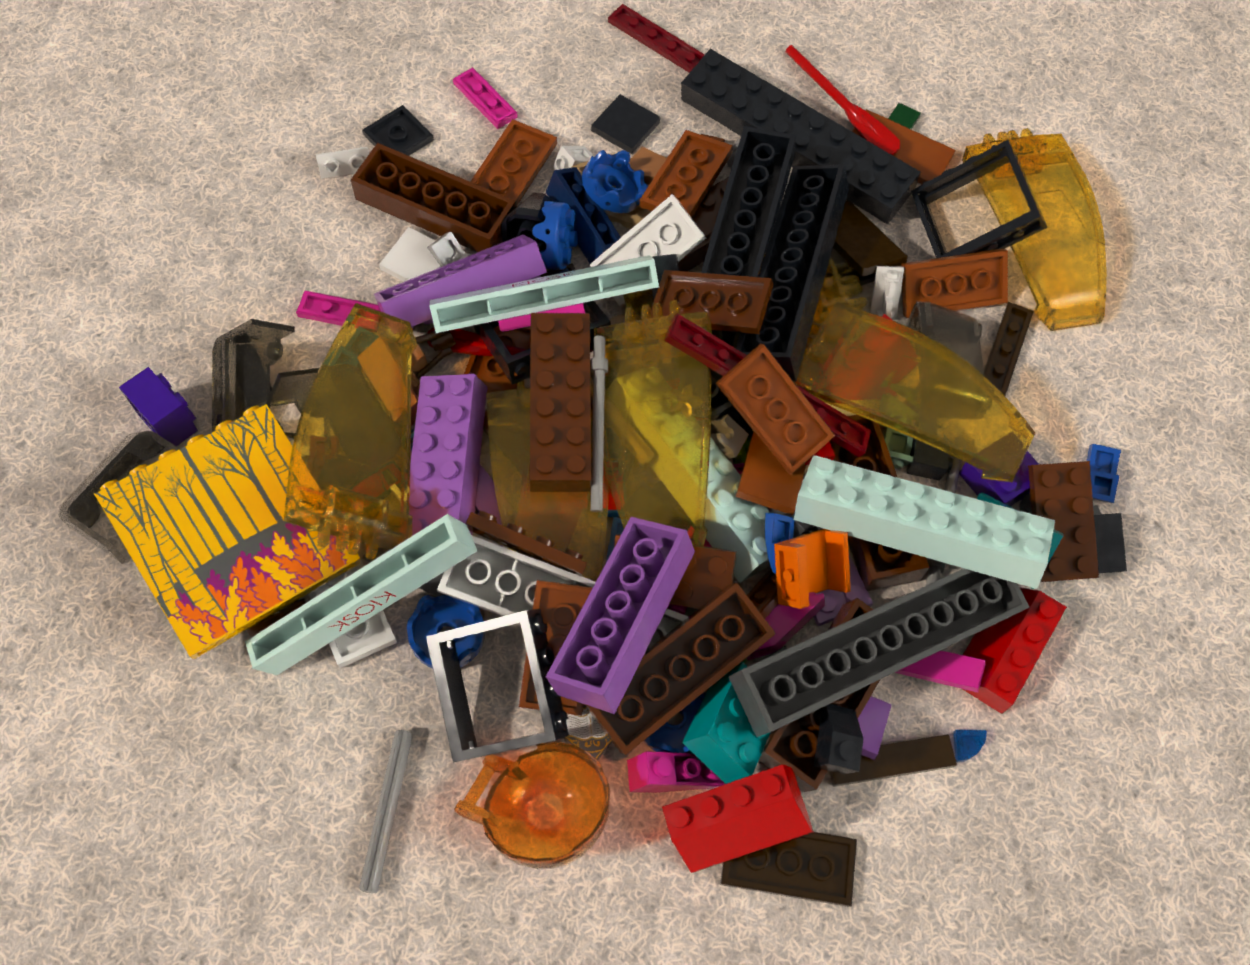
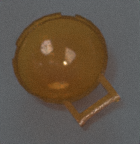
(542, 806)

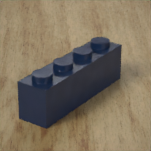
(591, 222)

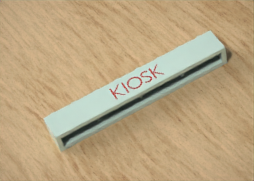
(543, 293)
(361, 595)

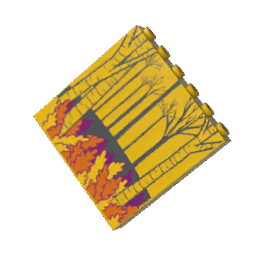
(215, 534)

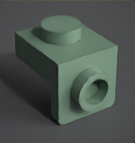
(899, 447)

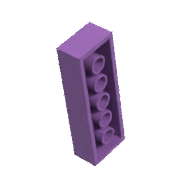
(495, 266)
(446, 448)
(621, 614)

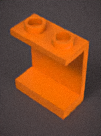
(811, 565)

